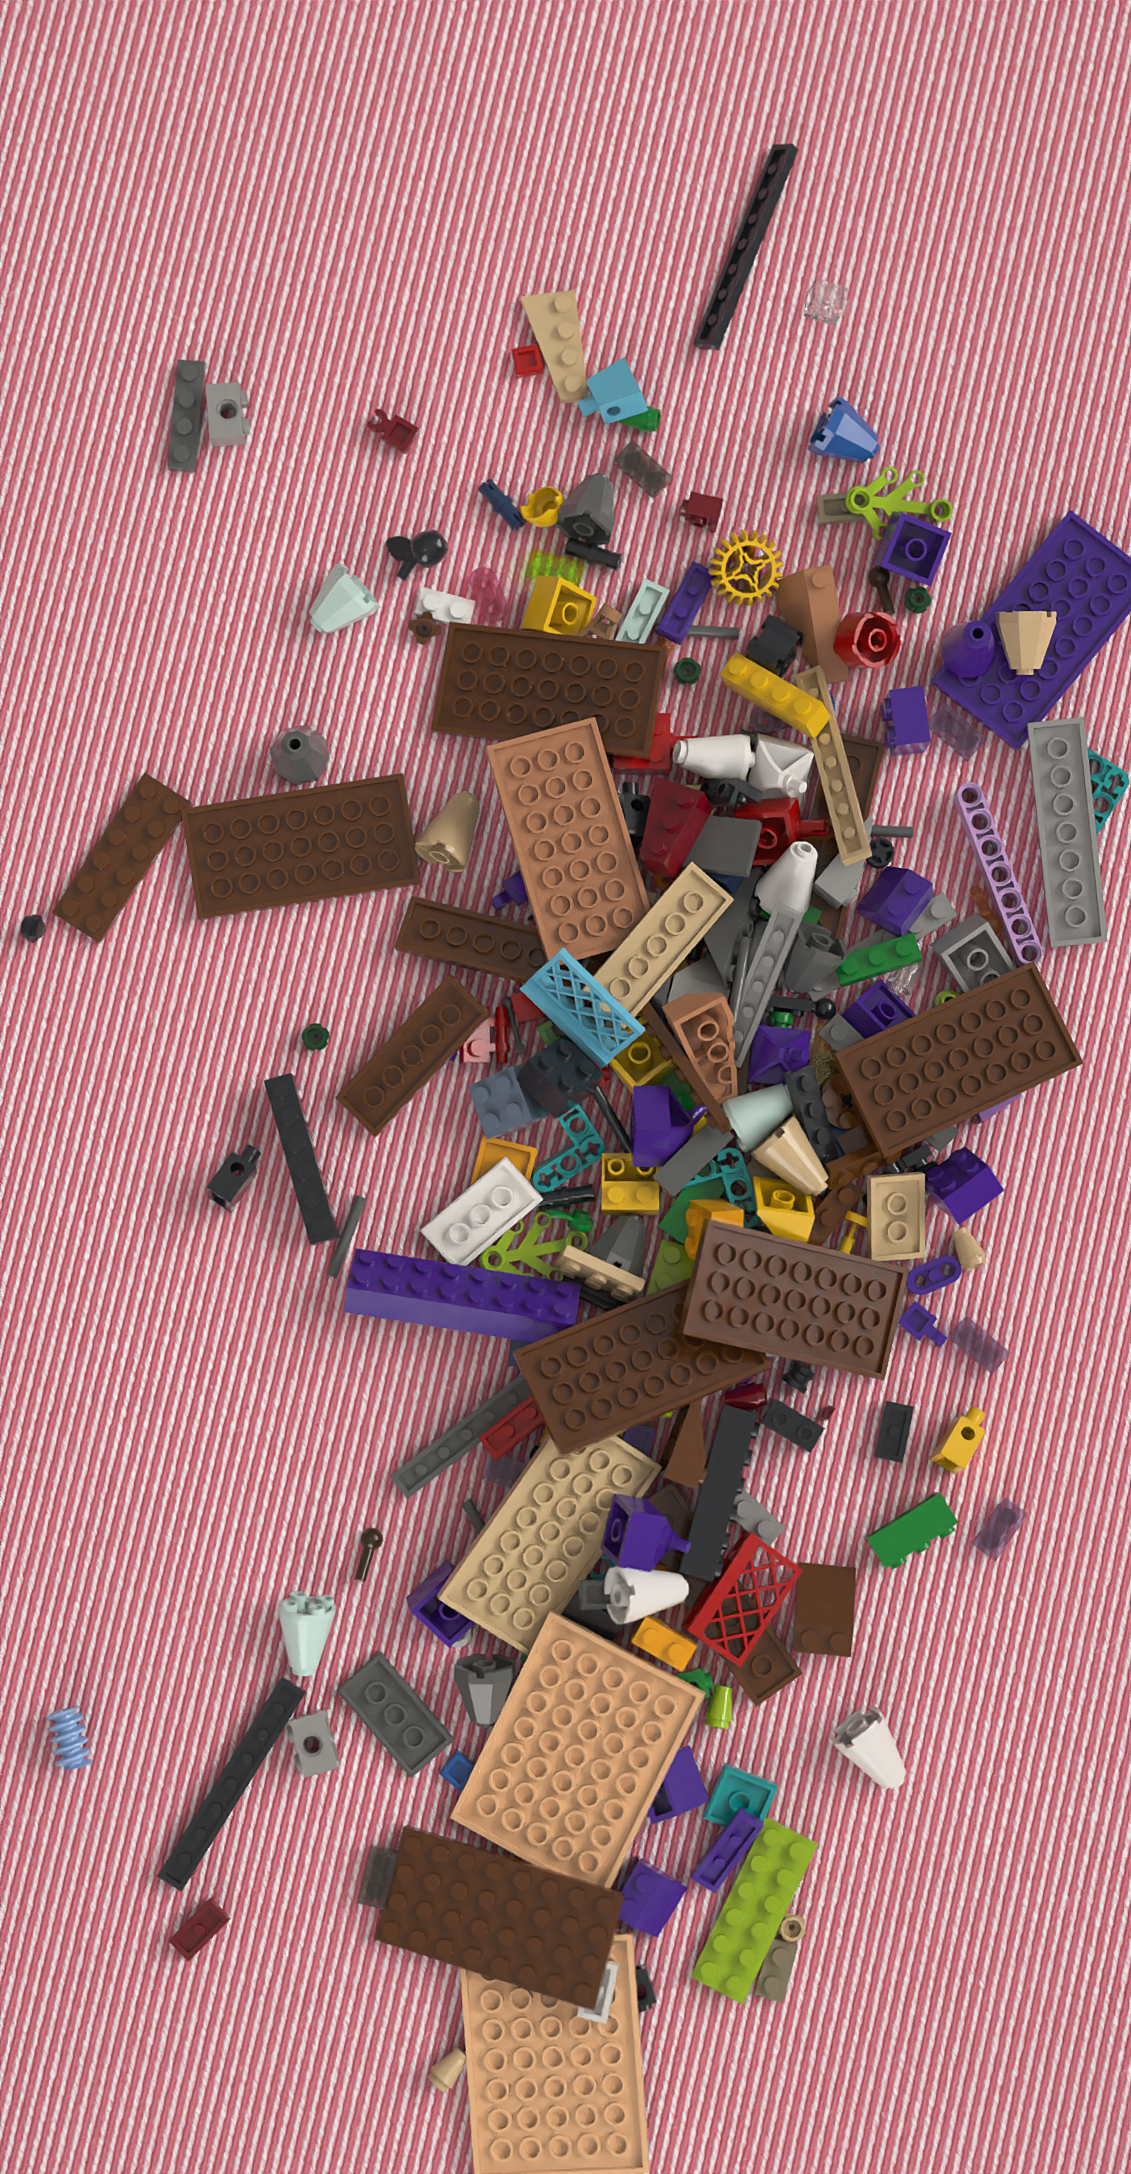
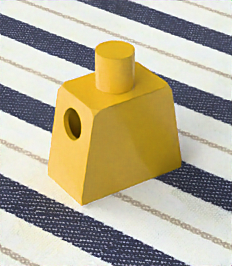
(953, 1450)

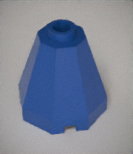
(844, 434)

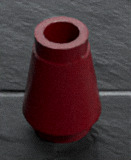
(747, 1396)

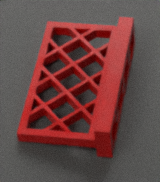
(719, 1589)

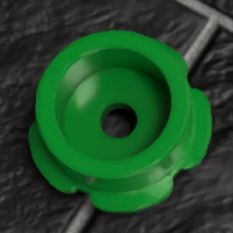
(780, 1019)

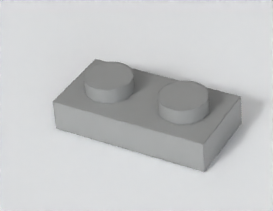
(756, 1518)

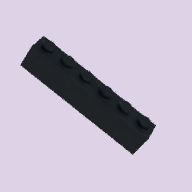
(302, 1159)
(717, 1494)

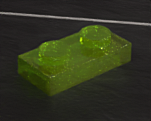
(548, 564)

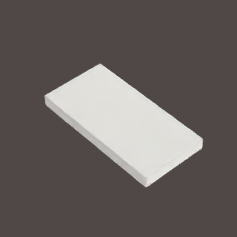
(481, 1213)

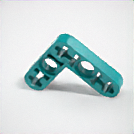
(1101, 780)
(580, 1141)
(728, 1176)

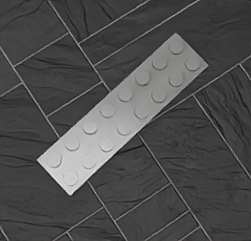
(1067, 832)

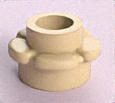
(798, 1931)

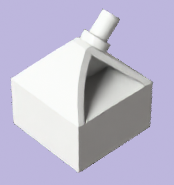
(780, 767)

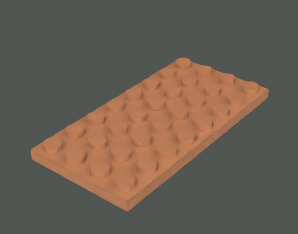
(569, 838)

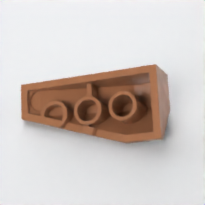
(811, 605)
(706, 1037)

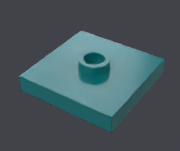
(738, 1789)

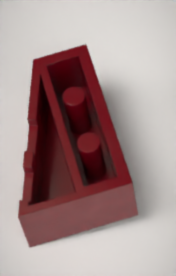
(672, 826)

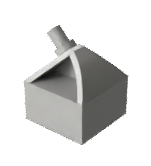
(697, 978)

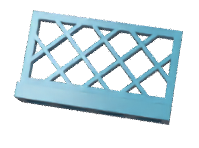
(573, 1016)

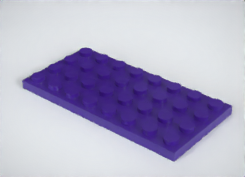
(1090, 591)

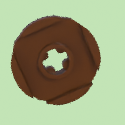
(838, 1116)

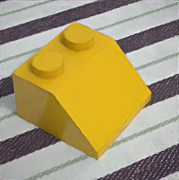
(558, 607)
(641, 1062)
(783, 1208)

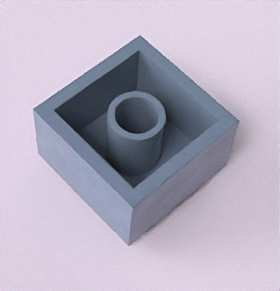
(505, 1104)

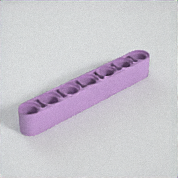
(997, 861)

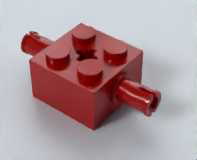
(661, 750)
(780, 827)

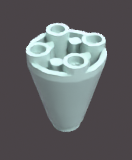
(758, 1114)
(305, 1629)

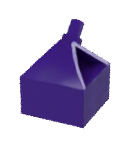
(776, 1053)
(659, 1125)
(638, 1534)

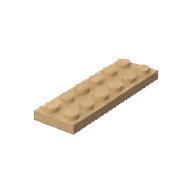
(662, 939)

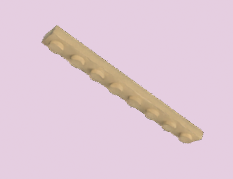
(836, 775)

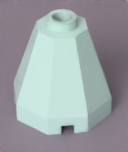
(341, 601)

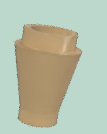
(968, 1250)
(447, 2070)

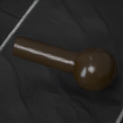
(880, 578)
(371, 1540)

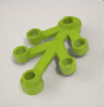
(892, 500)
(527, 1250)

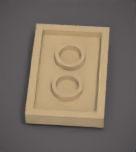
(896, 1216)
(599, 1274)

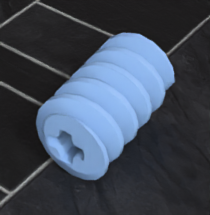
(69, 1738)

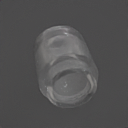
(904, 980)

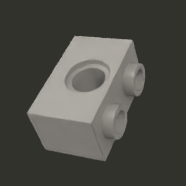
(222, 398)
(318, 1726)

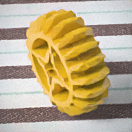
(756, 564)

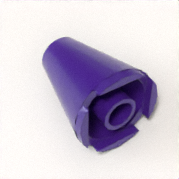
(969, 649)

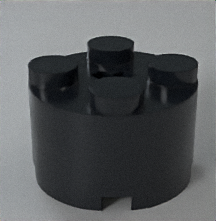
(775, 645)

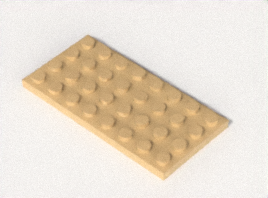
(544, 1538)

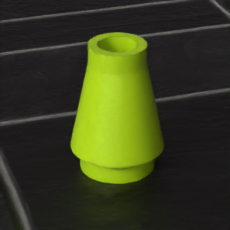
(720, 1708)

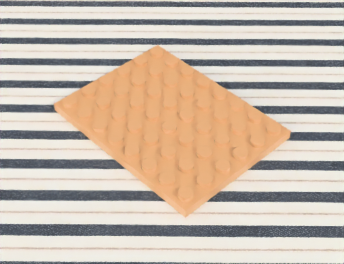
(577, 1753)
(555, 2085)

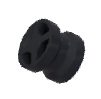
(882, 849)
(798, 1376)

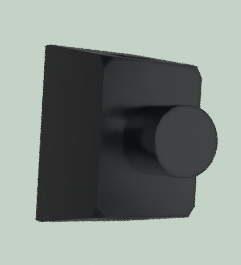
(635, 812)
(228, 1188)

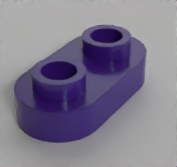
(933, 1276)

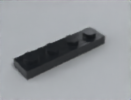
(811, 1111)

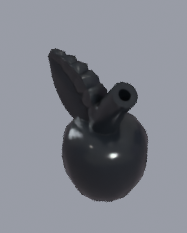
(424, 548)

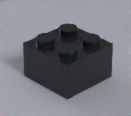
(560, 1077)

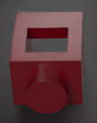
(702, 510)

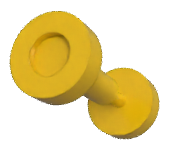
(857, 1220)

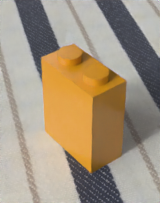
(663, 1641)

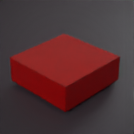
(527, 361)

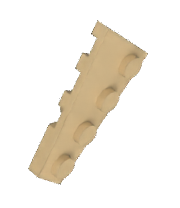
(557, 332)

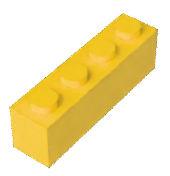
(775, 695)

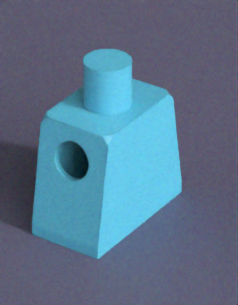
(613, 394)

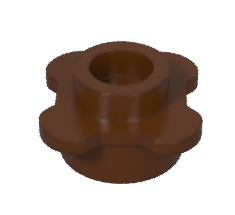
(424, 635)

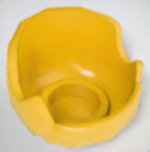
(543, 507)

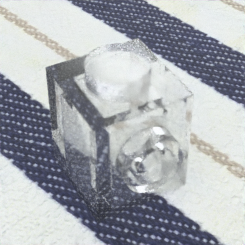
(826, 301)

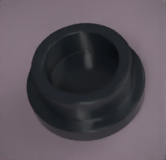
(32, 928)

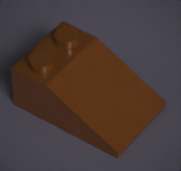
(685, 1451)
(824, 1610)

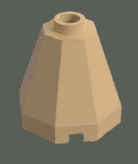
(1025, 638)

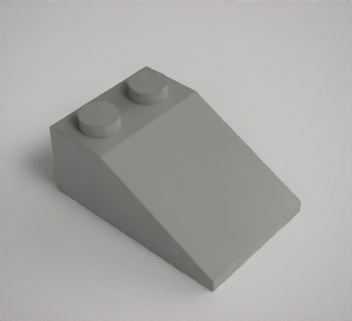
(839, 881)
(972, 954)

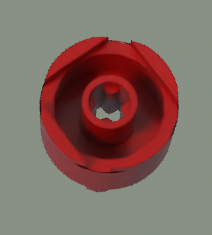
(867, 640)

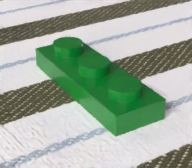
(879, 960)

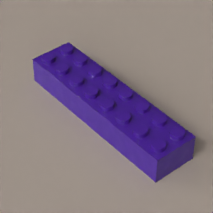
(459, 1297)

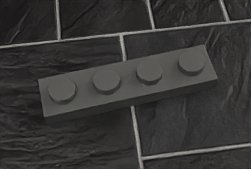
(186, 415)

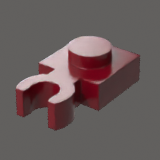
(397, 433)

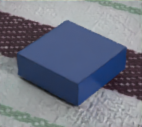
(457, 1770)

